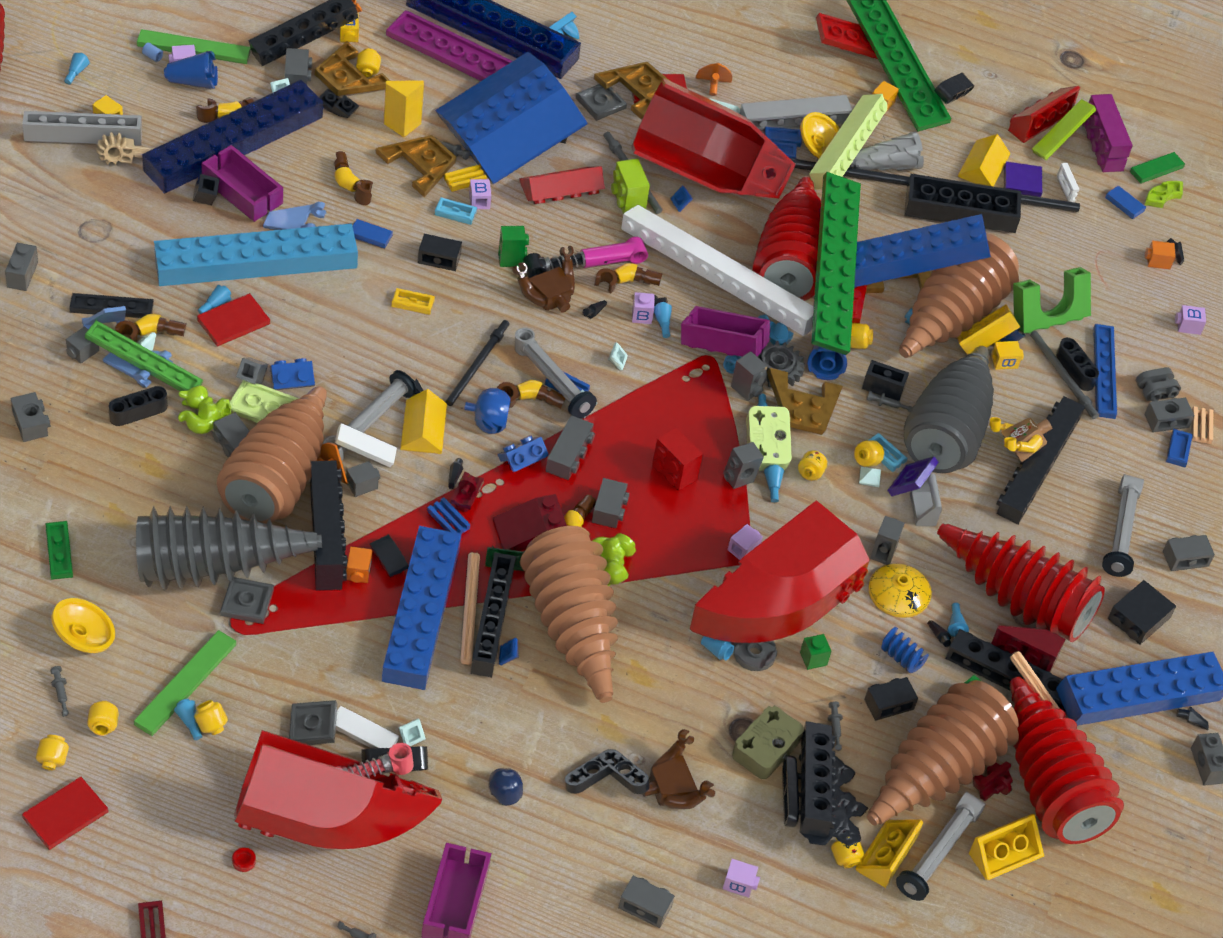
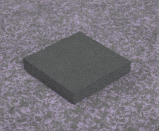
(601, 101)
(247, 600)
(313, 722)

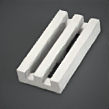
(1067, 182)

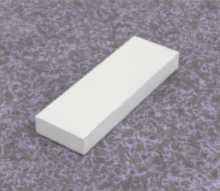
(365, 445)
(364, 730)

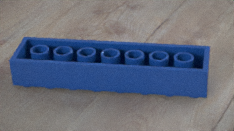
(921, 250)
(421, 608)
(1142, 688)

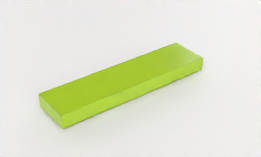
(1063, 129)

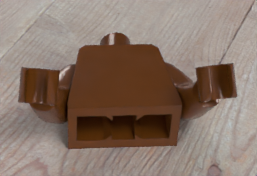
(550, 288)
(672, 780)

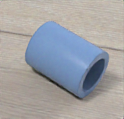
(152, 52)

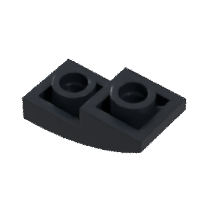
(339, 106)
(389, 555)

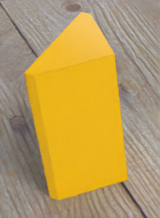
(403, 105)
(985, 161)
(989, 330)
(424, 423)
(1007, 847)
(889, 850)

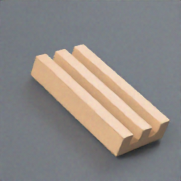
(1203, 413)

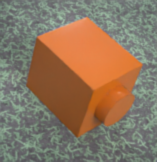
(1160, 254)
(359, 564)

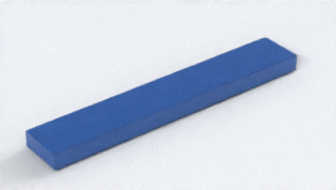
(1105, 363)

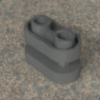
(1158, 384)

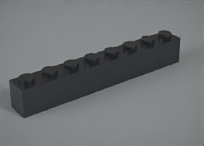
(1036, 468)

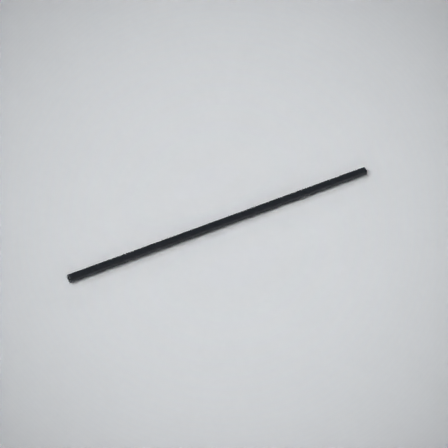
(903, 180)

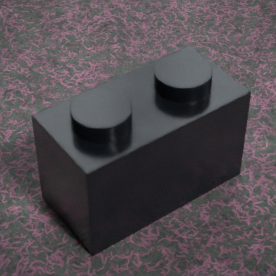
(439, 252)
(885, 379)
(891, 698)

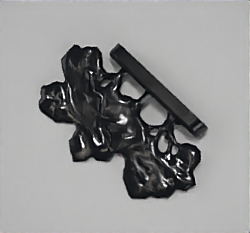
(845, 806)

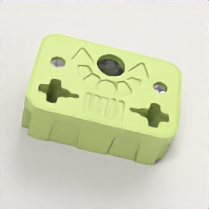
(773, 424)

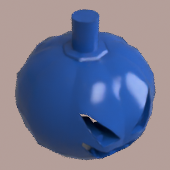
(491, 410)

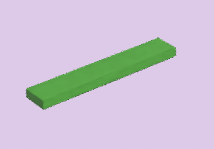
(221, 50)
(141, 357)
(185, 682)

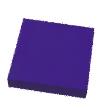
(1023, 178)
(913, 476)

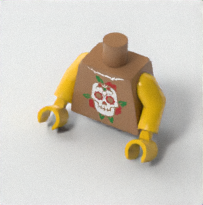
(1022, 438)

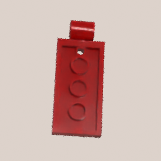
(843, 35)

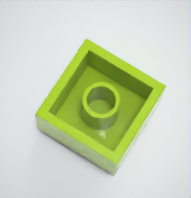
(630, 185)

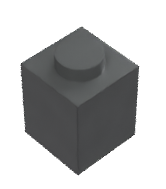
(79, 347)
(252, 370)
(362, 478)

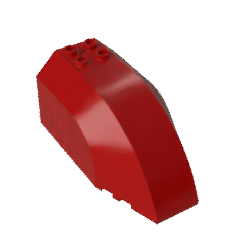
(710, 144)
(785, 581)
(305, 798)

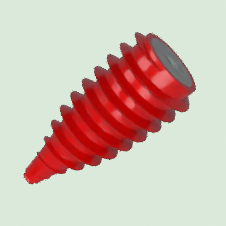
(790, 242)
(1029, 581)
(1062, 771)

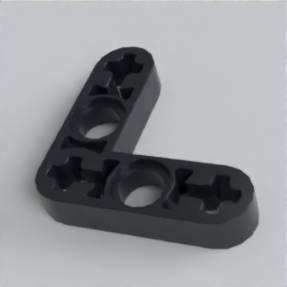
(580, 779)

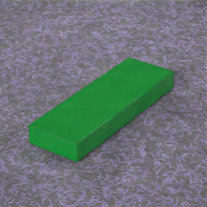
(1157, 167)
(59, 550)

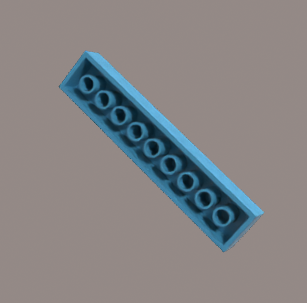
(255, 254)

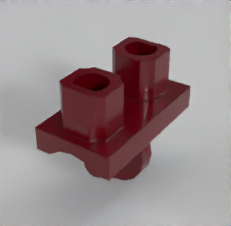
(466, 491)
(996, 782)

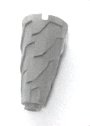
(898, 153)

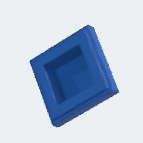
(681, 198)
(508, 651)

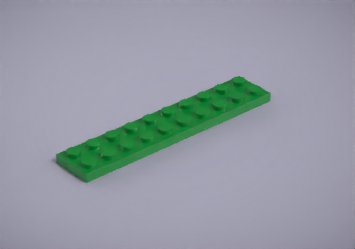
(900, 63)
(836, 264)

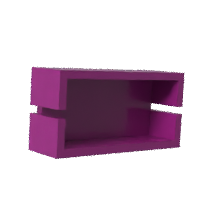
(1108, 134)
(244, 183)
(724, 332)
(456, 893)

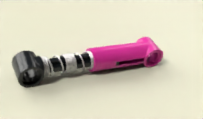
(631, 250)

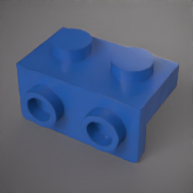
(292, 374)
(525, 453)

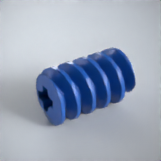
(903, 651)

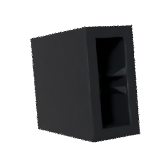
(1141, 612)

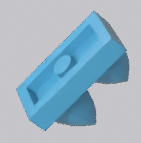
(567, 25)
(778, 332)

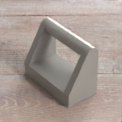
(926, 503)

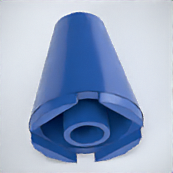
(194, 71)
(826, 363)

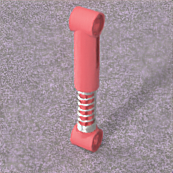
(398, 760)

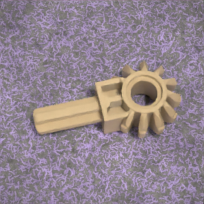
(124, 152)

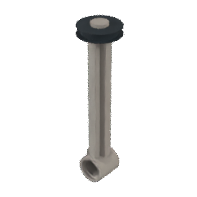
(400, 386)
(580, 402)
(1118, 561)
(914, 882)

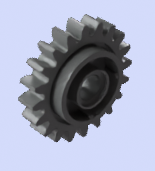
(783, 359)

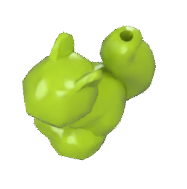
(208, 410)
(614, 551)

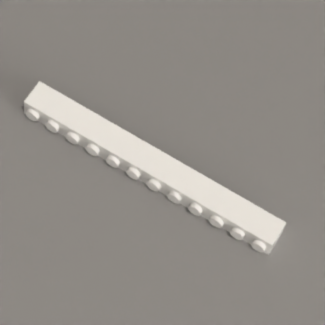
(719, 269)

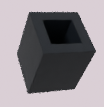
(206, 189)

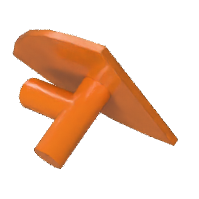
(715, 73)
(330, 452)

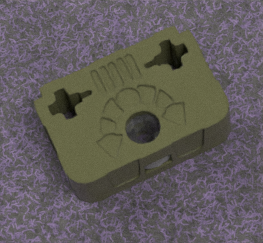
(767, 742)

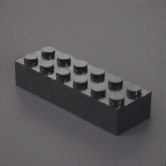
(953, 200)
(328, 521)

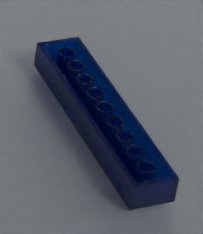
(504, 30)
(244, 129)

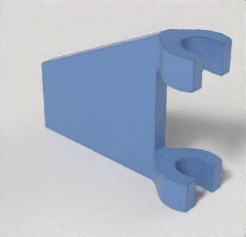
(294, 217)
(105, 316)
(131, 370)

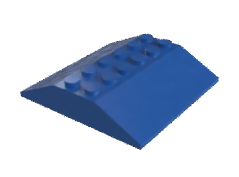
(512, 116)

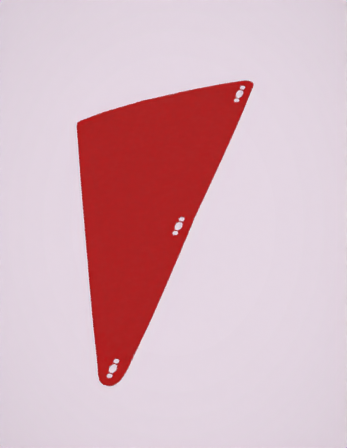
(669, 526)

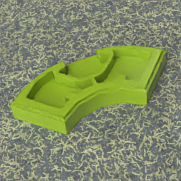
(1162, 193)

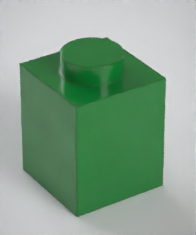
(815, 651)

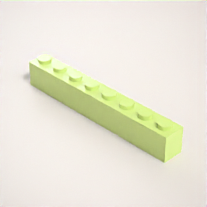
(849, 138)

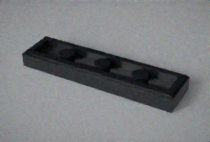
(95, 303)

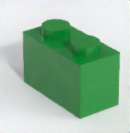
(512, 245)

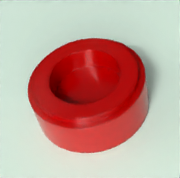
(244, 859)

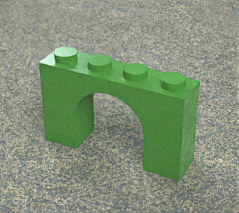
(1073, 305)

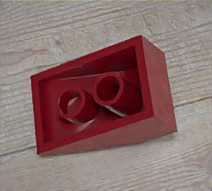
(525, 522)
(1035, 645)

